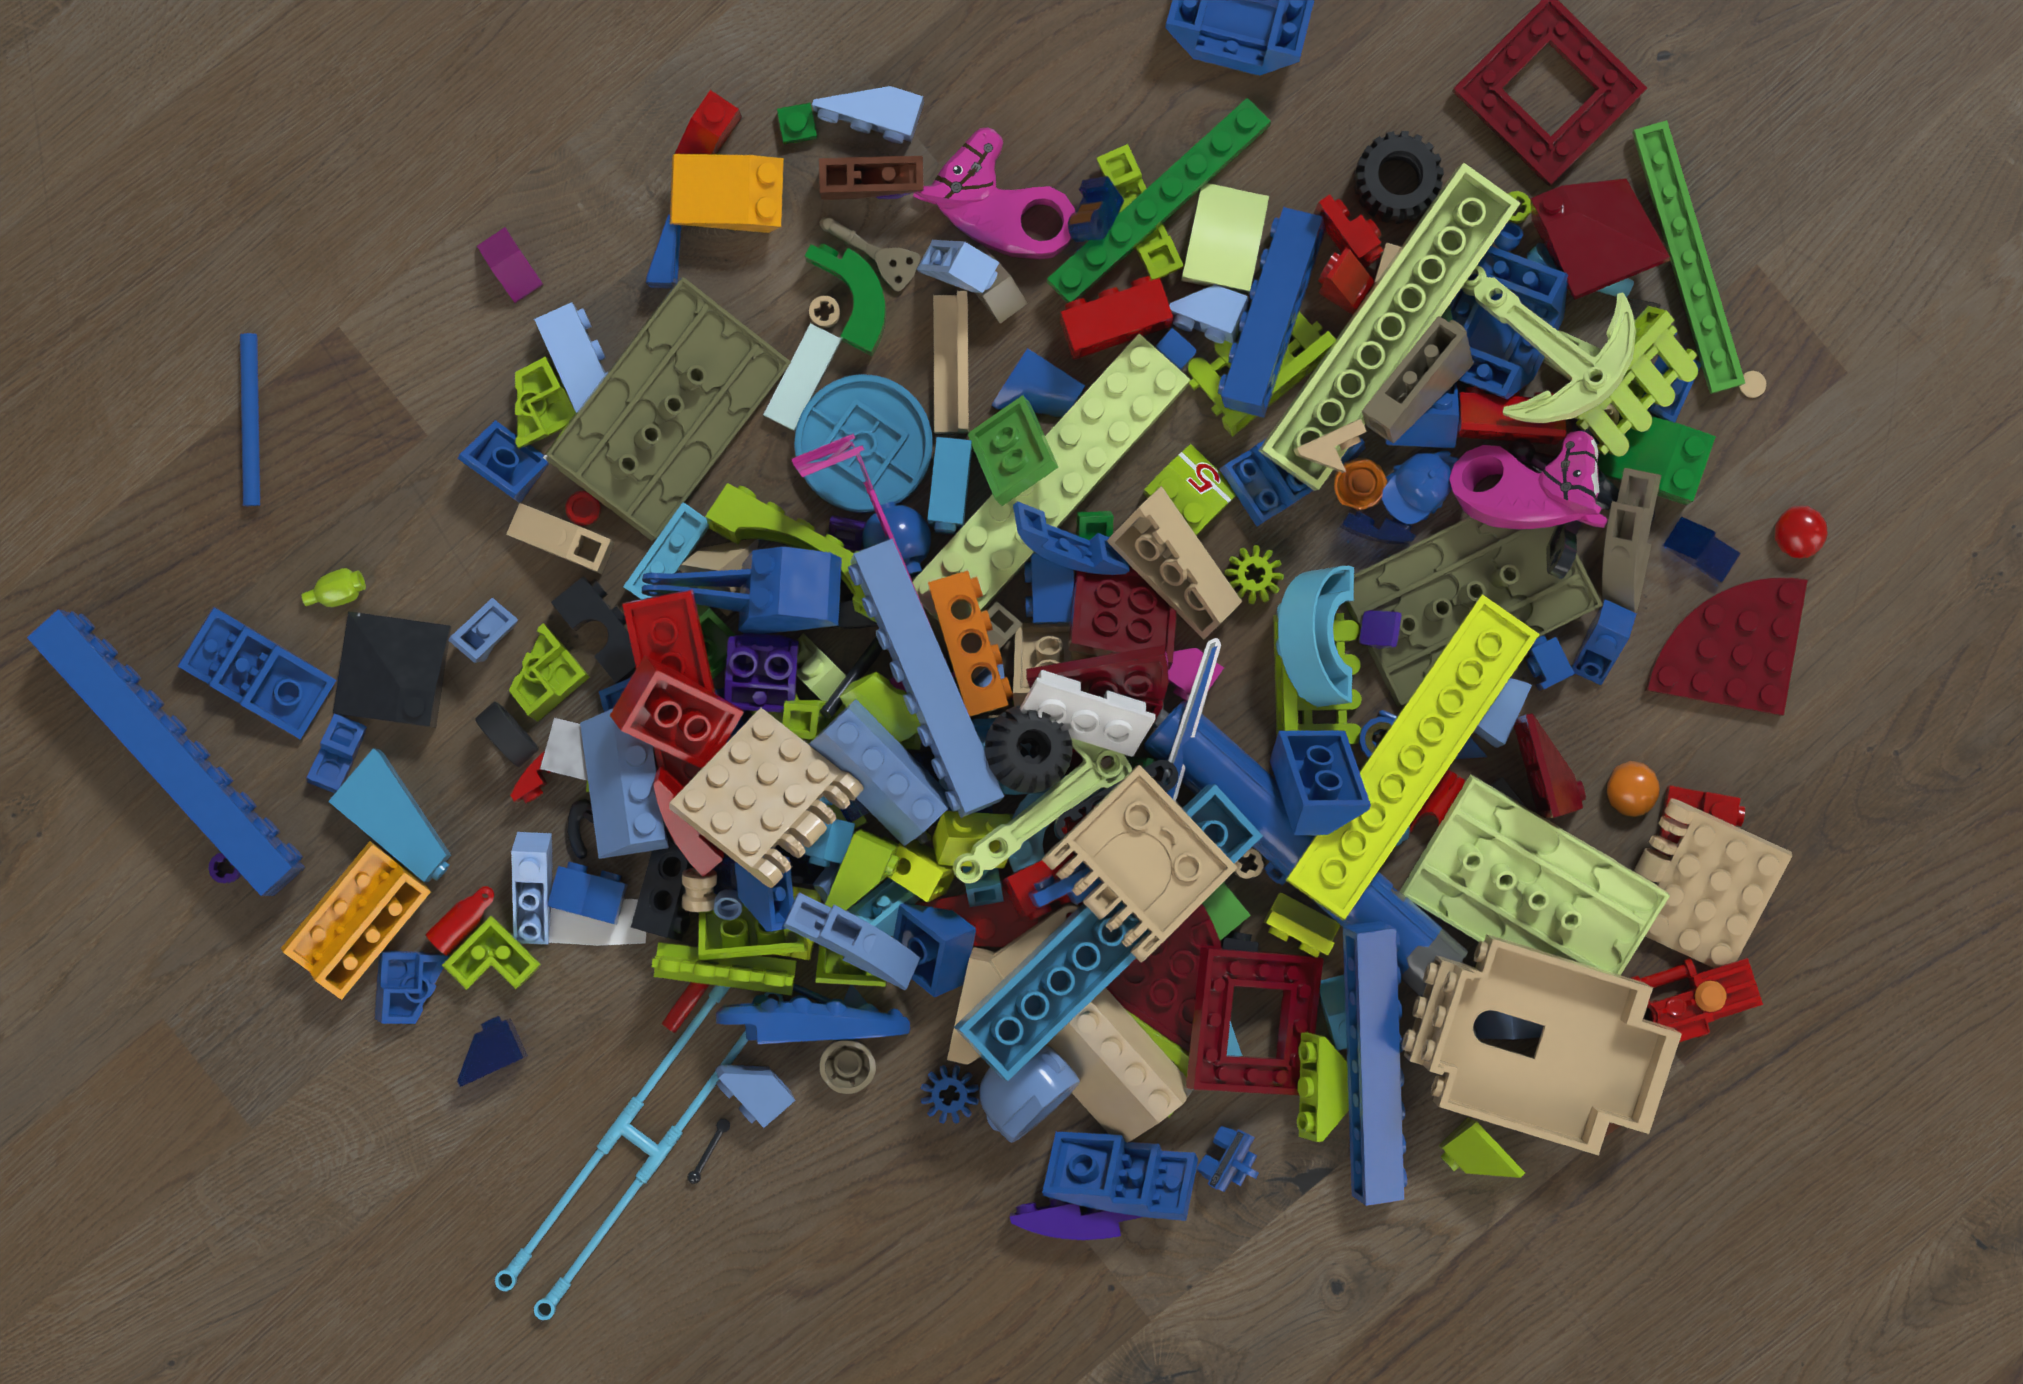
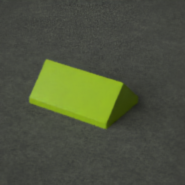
(743, 937)

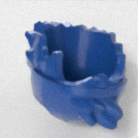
(1418, 486)

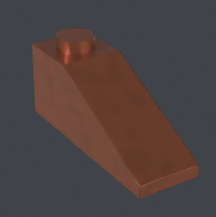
(869, 176)

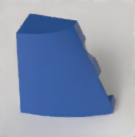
(1042, 384)
(404, 984)

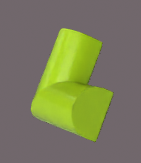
(491, 946)

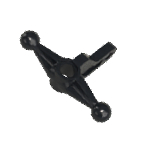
(1563, 543)

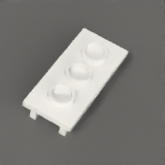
(1107, 722)

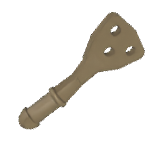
(880, 256)

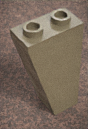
(1420, 379)

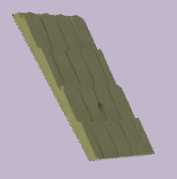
(686, 386)
(1451, 574)

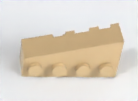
(1175, 563)

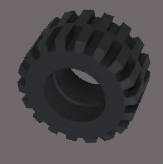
(1408, 150)

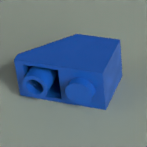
(1604, 642)

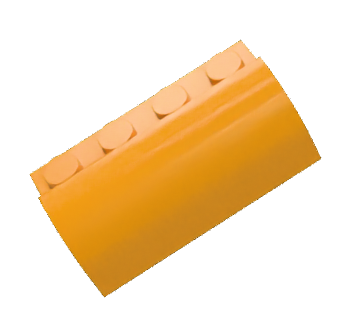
(356, 919)

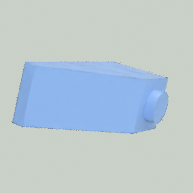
(959, 265)

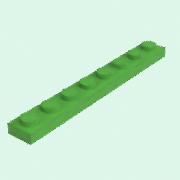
(1688, 257)

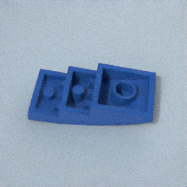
(256, 672)
(1120, 1175)

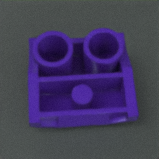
(761, 671)

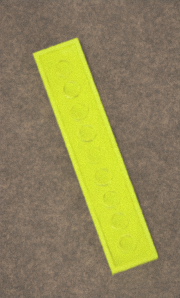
(1416, 754)

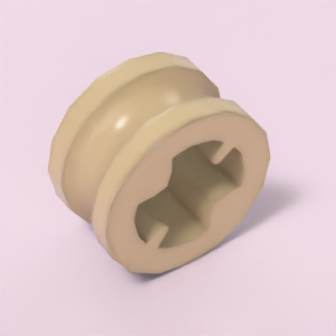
(816, 306)

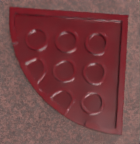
(1735, 647)
(1133, 673)
(1165, 983)

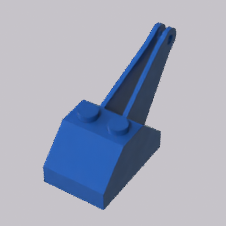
(778, 591)

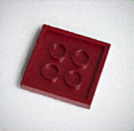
(1119, 615)

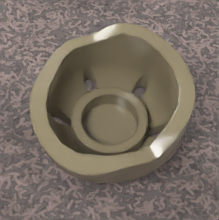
(847, 1064)

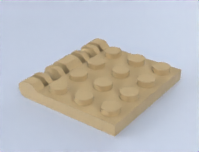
(761, 797)
(1146, 859)
(1715, 883)

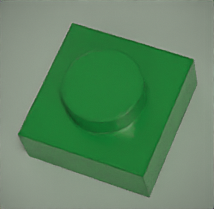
(797, 123)
(1094, 522)

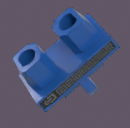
(1236, 1146)

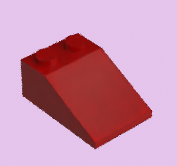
(674, 713)

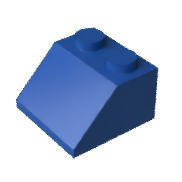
(941, 942)

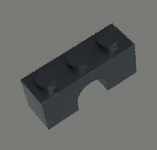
(585, 603)

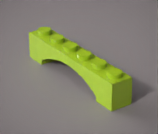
(742, 516)

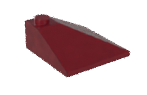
(1596, 233)
(1548, 774)

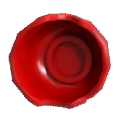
(1801, 531)

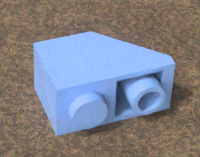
(1212, 311)

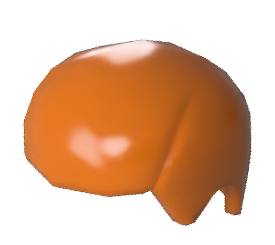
(1360, 484)
(1633, 788)

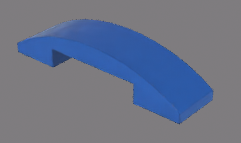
(1064, 547)

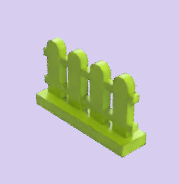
(1652, 337)
(1290, 373)
(1289, 702)
(746, 972)

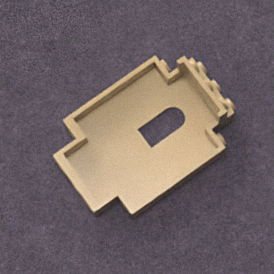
(1591, 1061)

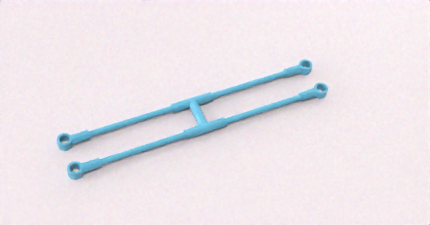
(622, 1126)

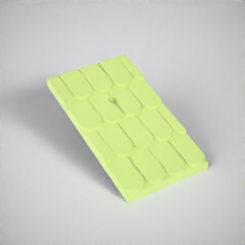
(1555, 886)

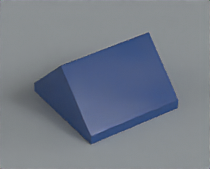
(503, 463)

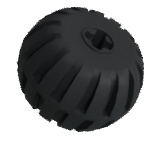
(1051, 750)

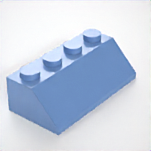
(893, 781)
(621, 789)

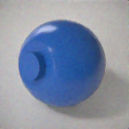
(908, 530)

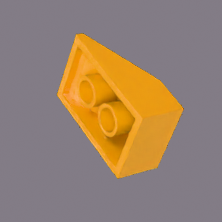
(727, 191)

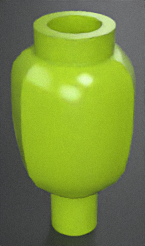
(336, 588)

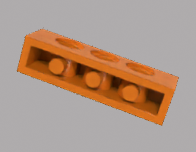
(945, 594)

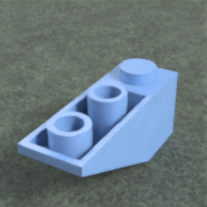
(878, 109)
(531, 887)

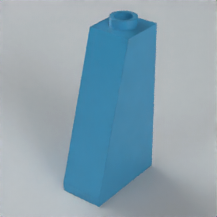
(390, 815)

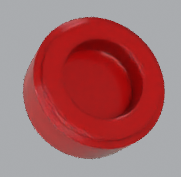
(583, 508)

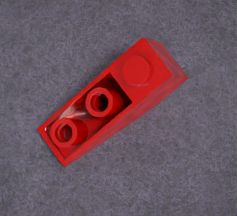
(1345, 281)

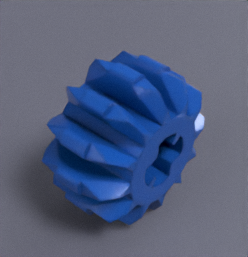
(956, 1104)

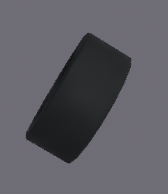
(506, 734)

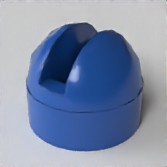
(1509, 237)

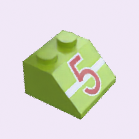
(1194, 488)

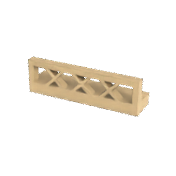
(951, 364)

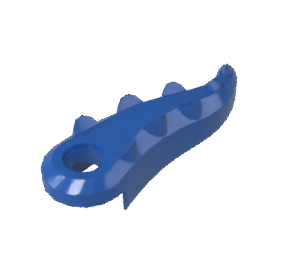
(810, 1021)

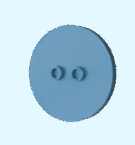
(888, 426)

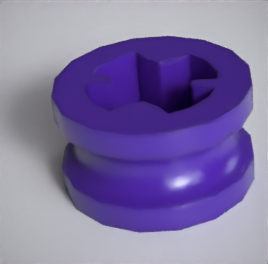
(214, 873)

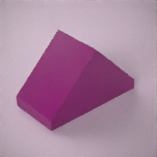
(509, 265)

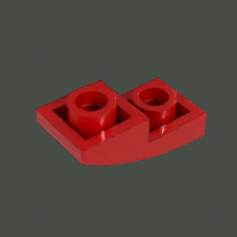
(530, 782)

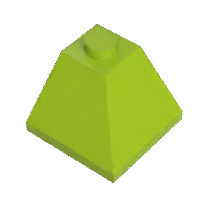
(1477, 1152)

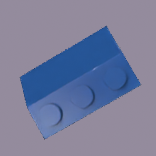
(1318, 780)

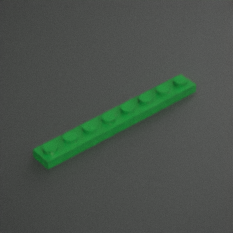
(1160, 201)

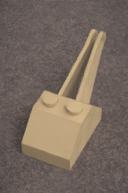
(989, 968)

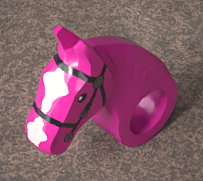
(1529, 499)

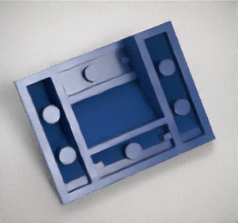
(1241, 33)
(1499, 354)

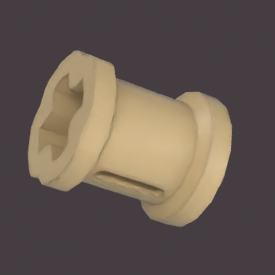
(1257, 860)

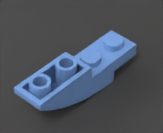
(852, 938)

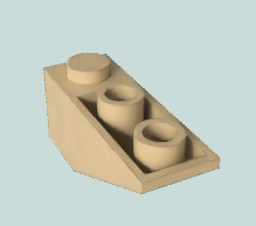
(561, 538)

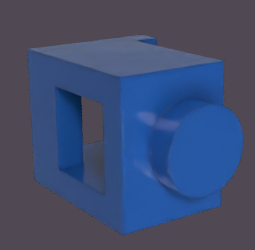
(1548, 662)

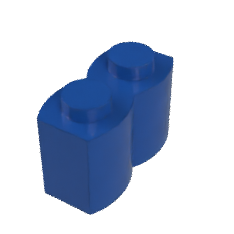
(588, 894)

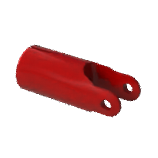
(1440, 798)
(460, 921)

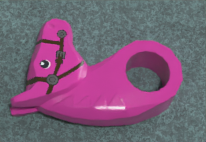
(992, 216)

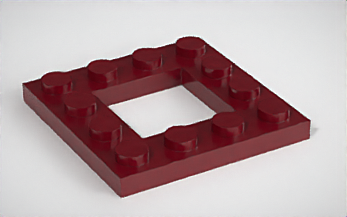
(1546, 154)
(1217, 975)

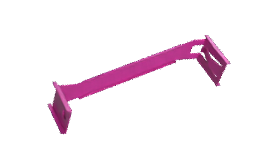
(838, 447)

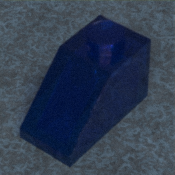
(491, 1050)

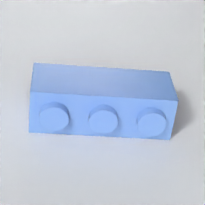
(573, 351)

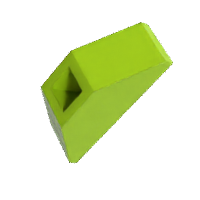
(1321, 1087)

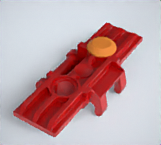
(1710, 996)

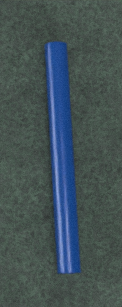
(250, 419)

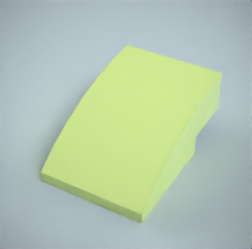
(1225, 238)

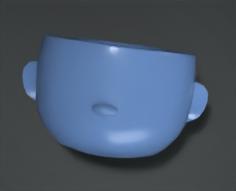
(1029, 1095)

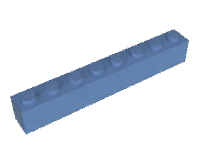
(925, 677)

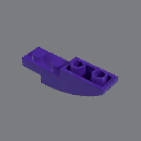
(1067, 1222)

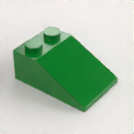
(1666, 450)

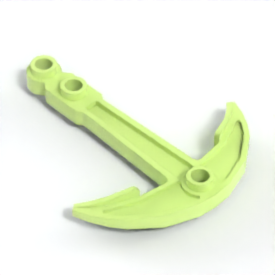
(1570, 359)
(1060, 798)

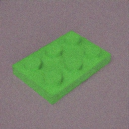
(1012, 450)

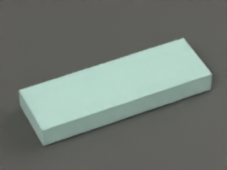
(802, 376)

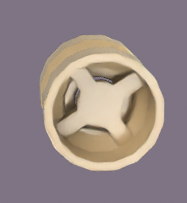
(699, 890)

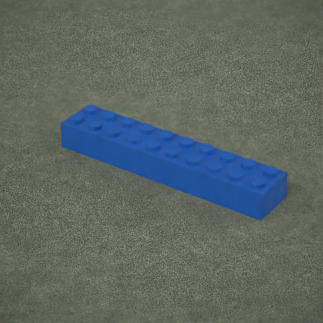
(167, 752)

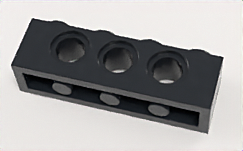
(658, 883)

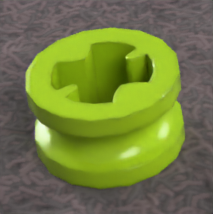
(1520, 217)

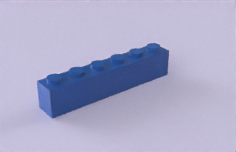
(1272, 312)

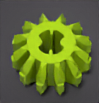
(1257, 563)

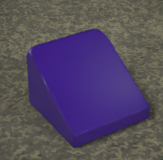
(1380, 629)

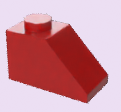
(709, 126)

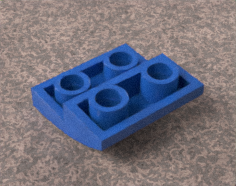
(1262, 485)

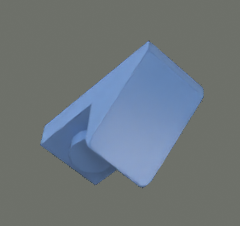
(483, 631)

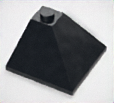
(392, 669)

